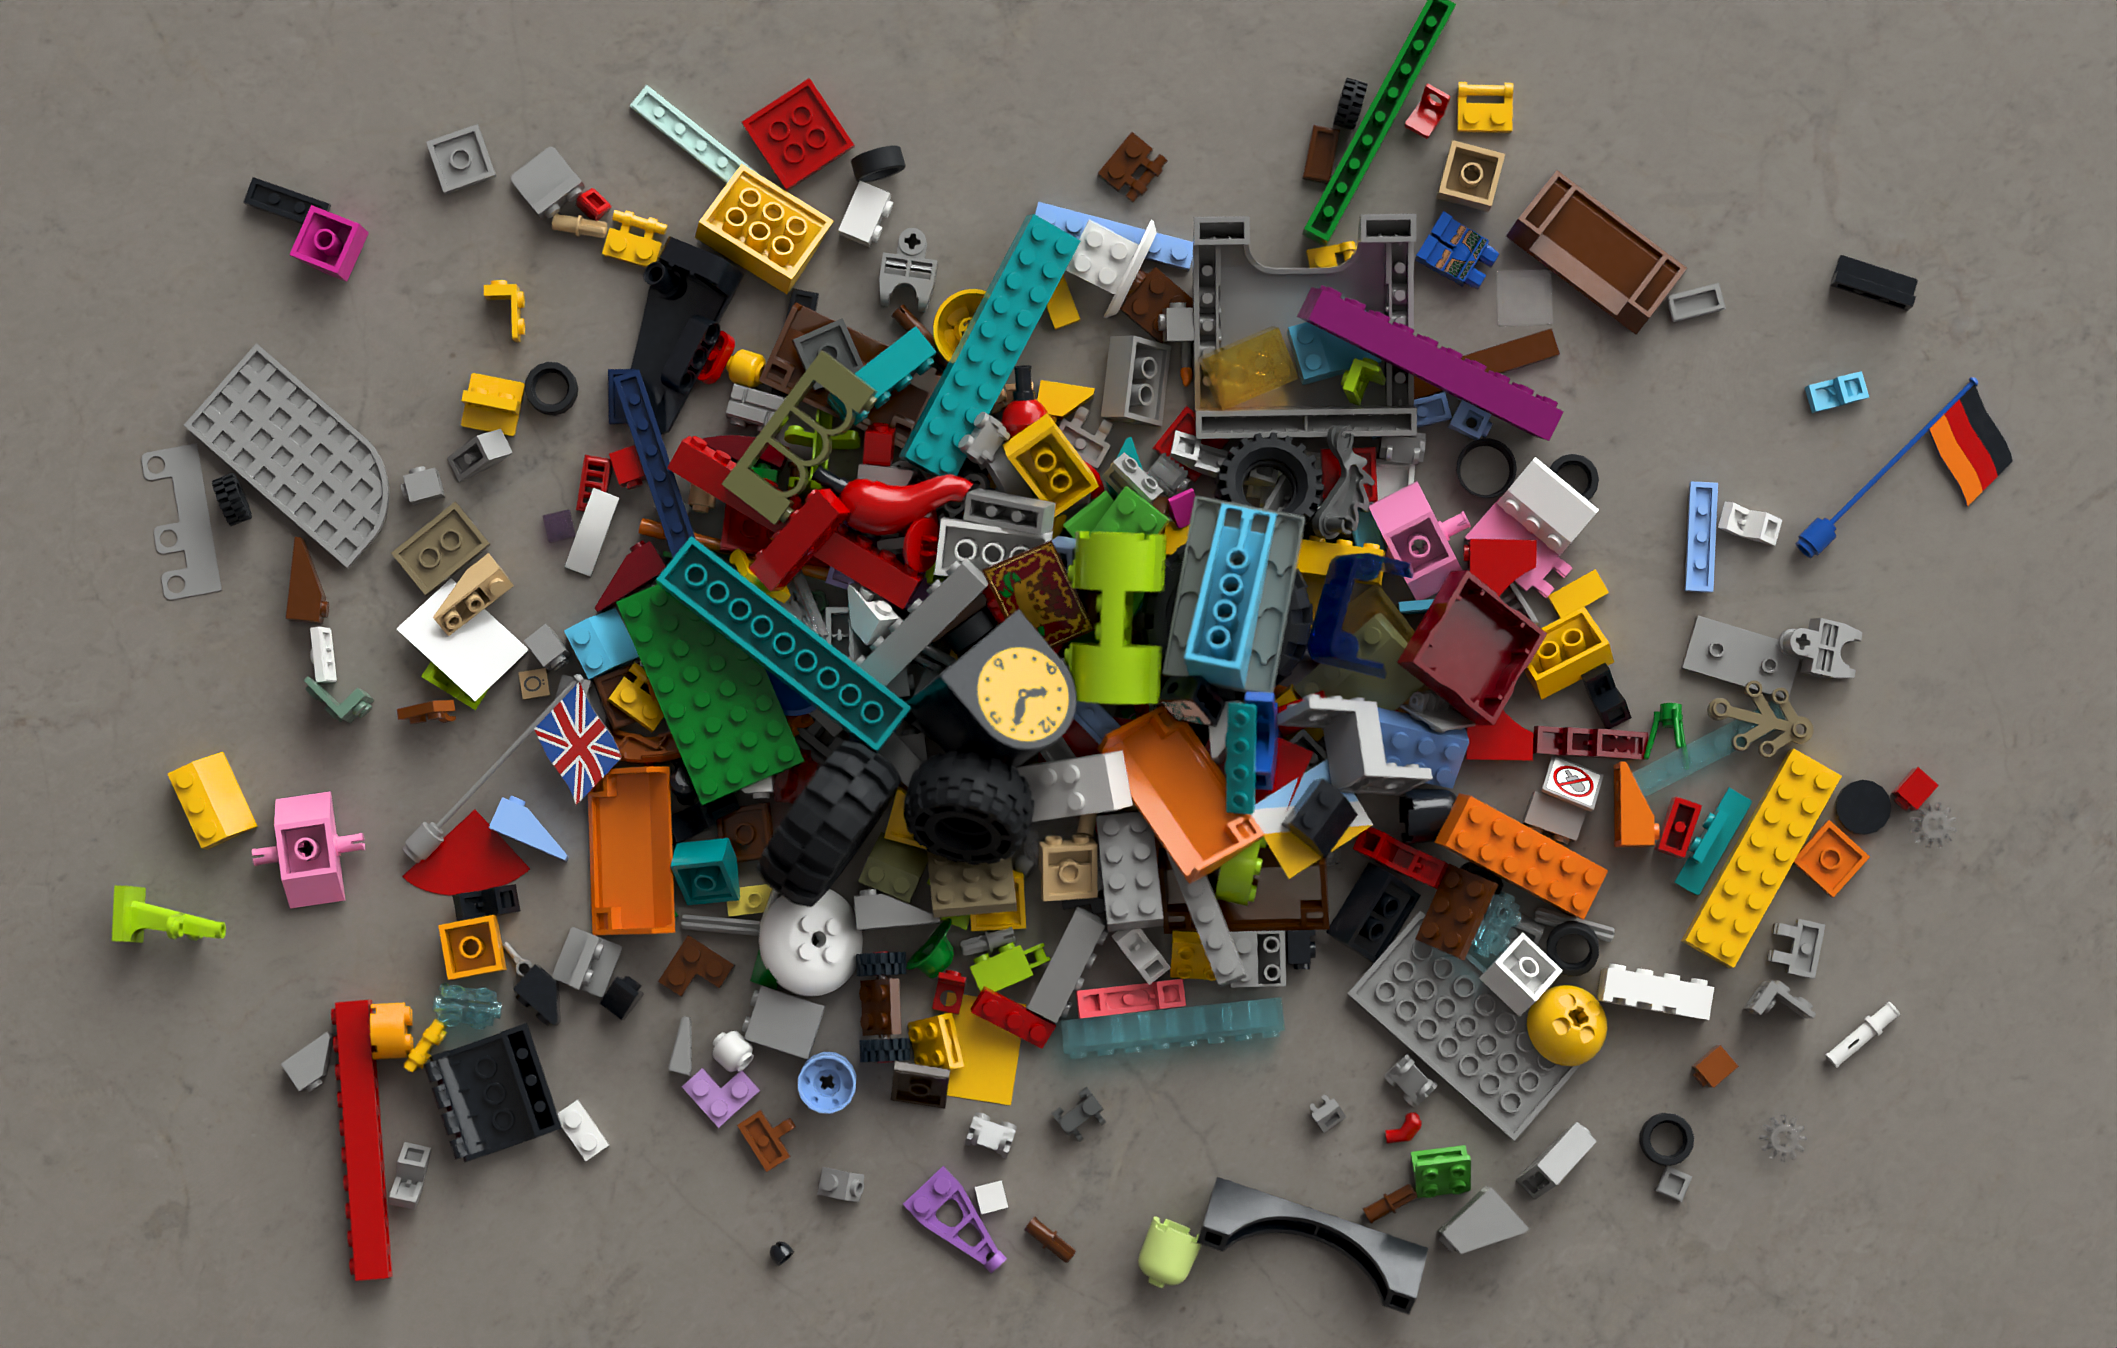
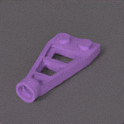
(932, 1196)

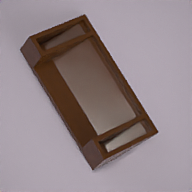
(1596, 252)

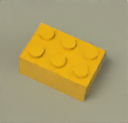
(1050, 464)

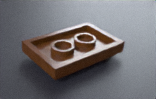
(1456, 911)

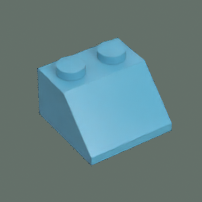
(602, 643)

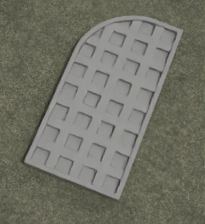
(297, 454)

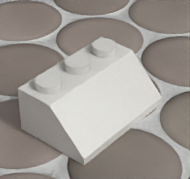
(1547, 506)

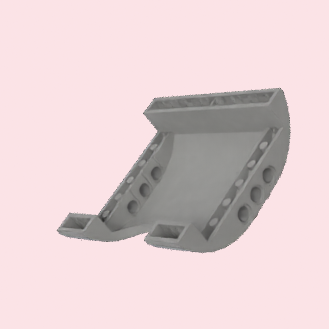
(1242, 297)

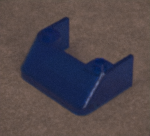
(1327, 641)

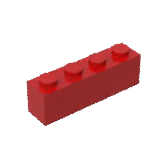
(799, 539)

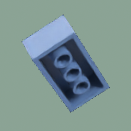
(1414, 742)

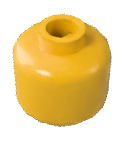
(746, 368)

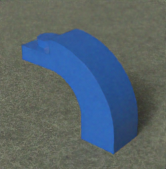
(1265, 738)

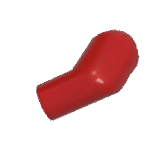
(1407, 1131)

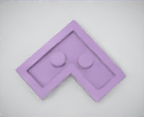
(720, 1102)

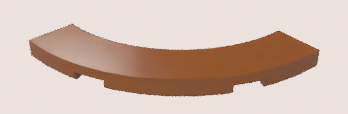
(645, 749)

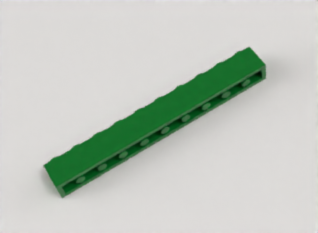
(1378, 120)

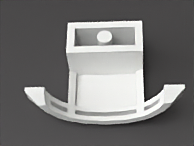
(1110, 260)

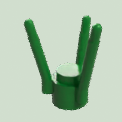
(1671, 717)

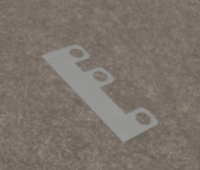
(194, 528)

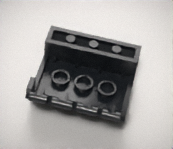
(493, 1093)

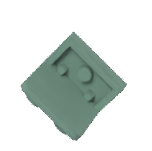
(354, 706)

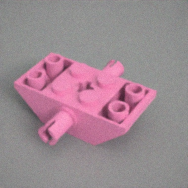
(1408, 517)
(304, 877)

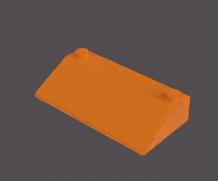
(1181, 793)
(631, 852)

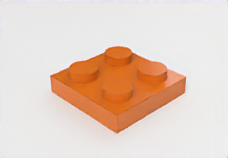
(1830, 858)

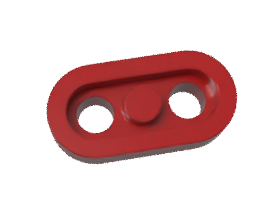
(717, 359)

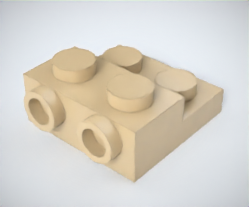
(1068, 868)

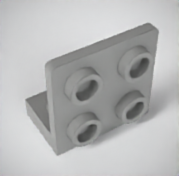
(1764, 1000)

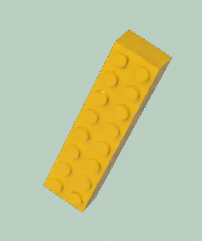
(1761, 858)

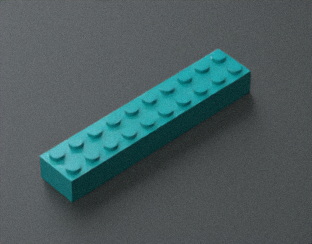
(990, 345)
(783, 645)

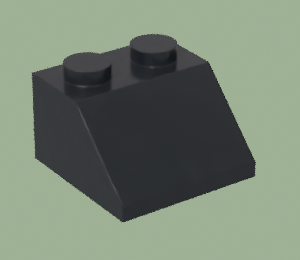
(1320, 817)

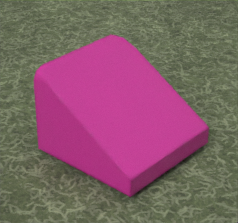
(1181, 508)

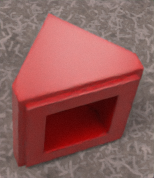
(592, 204)

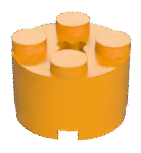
(390, 1030)

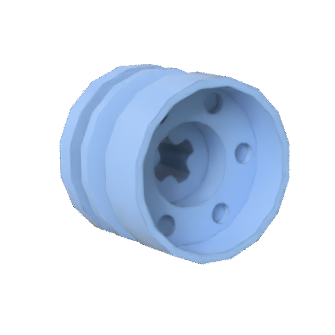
(830, 1098)

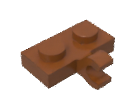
(433, 710)
(765, 1139)

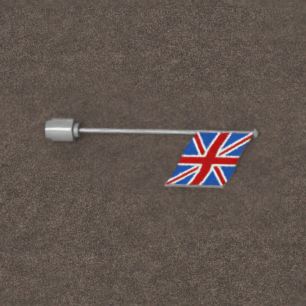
(573, 742)

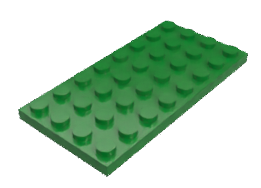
(711, 697)

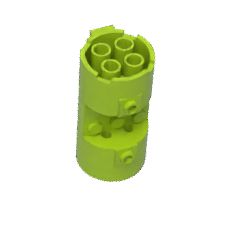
(1115, 667)

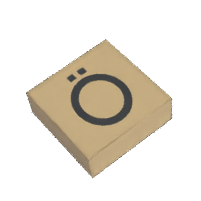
(534, 683)

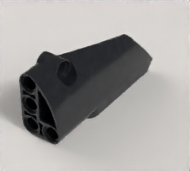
(680, 323)

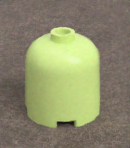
(1168, 1253)

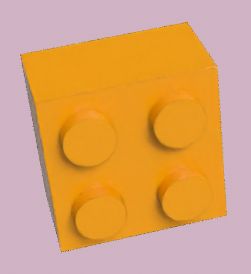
(472, 947)

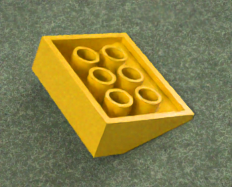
(763, 228)

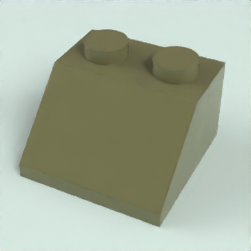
(894, 868)

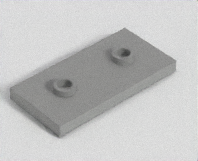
(1739, 657)

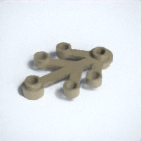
(1765, 720)

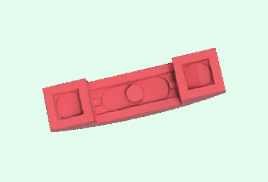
(1130, 998)

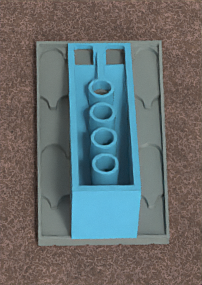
(1234, 595)

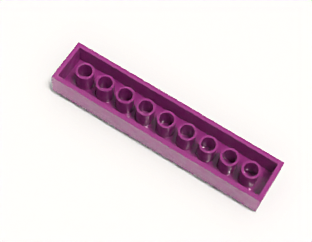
(1426, 361)

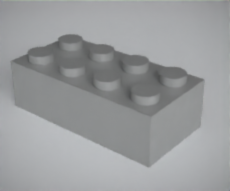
(1129, 872)

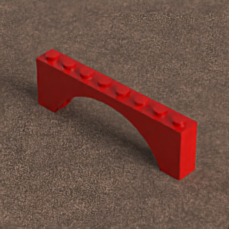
(1498, 565)

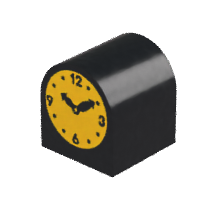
(1000, 696)

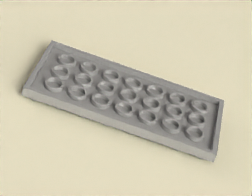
(1460, 1029)

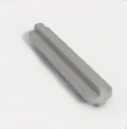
(1554, 918)
(720, 925)

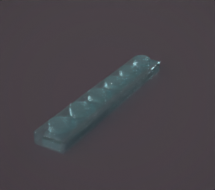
(1695, 755)

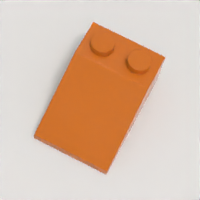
(1632, 815)

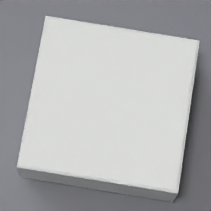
(991, 1197)

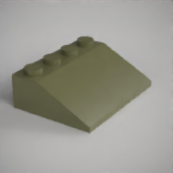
(1379, 644)

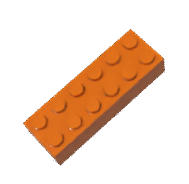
(1521, 856)

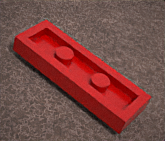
(1013, 1017)

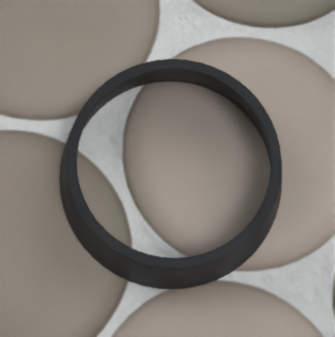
(1500, 447)

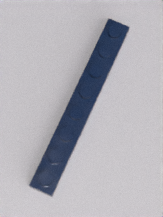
(654, 459)

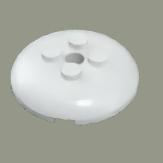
(793, 958)

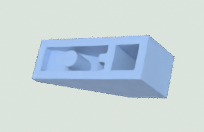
(521, 825)

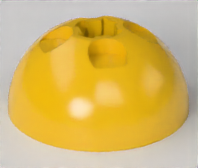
(951, 318)
(1556, 1030)

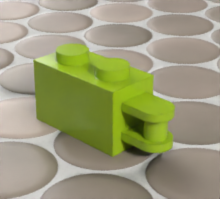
(1007, 967)

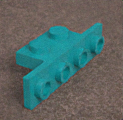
(1241, 758)
(1713, 841)

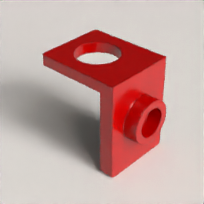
(1428, 112)
(952, 982)

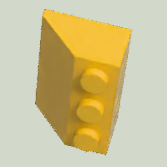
(1568, 651)
(212, 800)

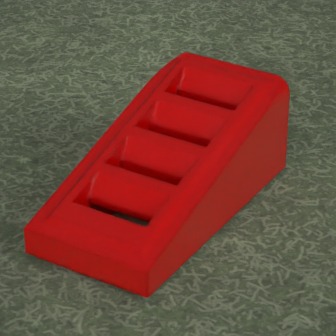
(586, 472)

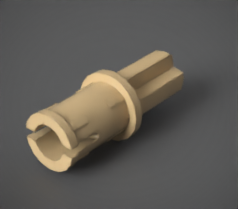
(579, 225)

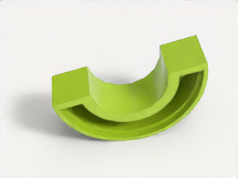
(1237, 875)

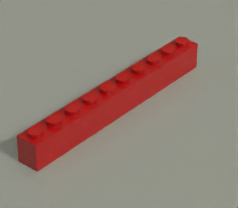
(842, 550)
(363, 1142)

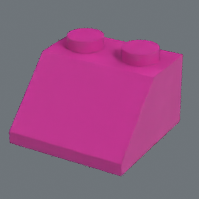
(329, 243)

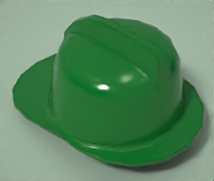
(935, 953)

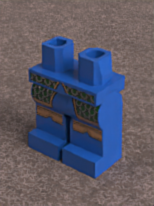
(1455, 252)

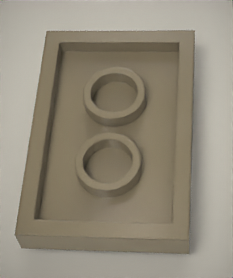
(440, 548)

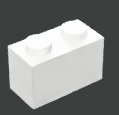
(865, 214)

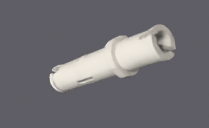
(1870, 1028)

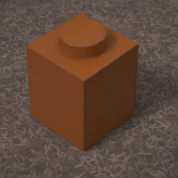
(1714, 1067)

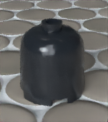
(1424, 813)

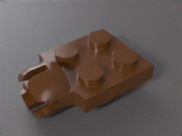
(1148, 297)

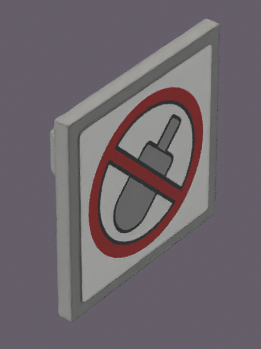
(1572, 783)

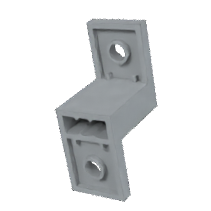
(1354, 745)

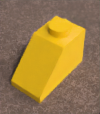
(1063, 398)

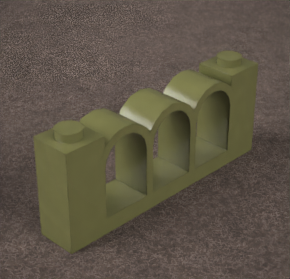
(758, 492)

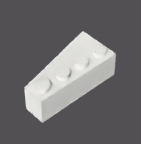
(1655, 993)

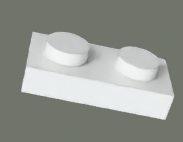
(582, 1130)

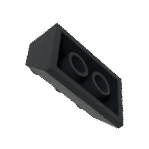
(1373, 912)

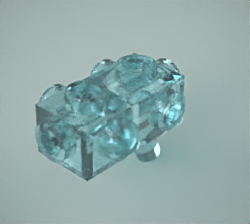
(1493, 930)
(467, 1006)

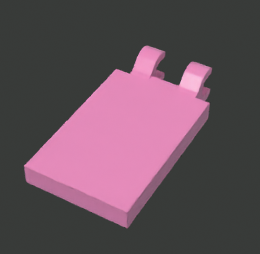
(1500, 525)

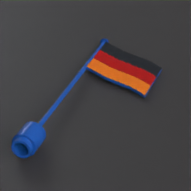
(1966, 444)

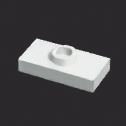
(323, 655)

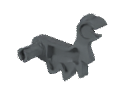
(1348, 496)

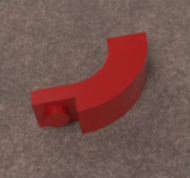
(1400, 857)

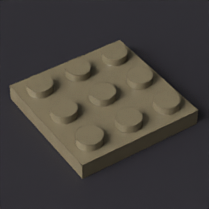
(970, 888)

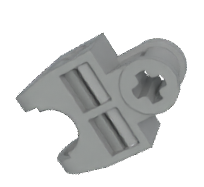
(908, 269)
(1820, 647)

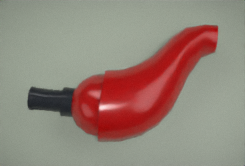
(1026, 410)
(891, 508)

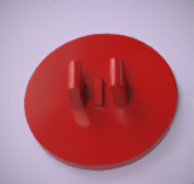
(921, 544)

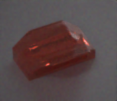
(791, 782)

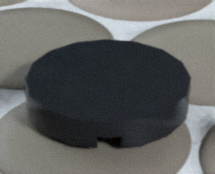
(1863, 807)

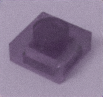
(559, 526)

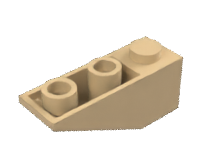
(473, 593)

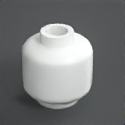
(732, 1051)

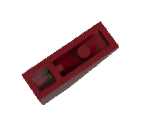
(635, 572)

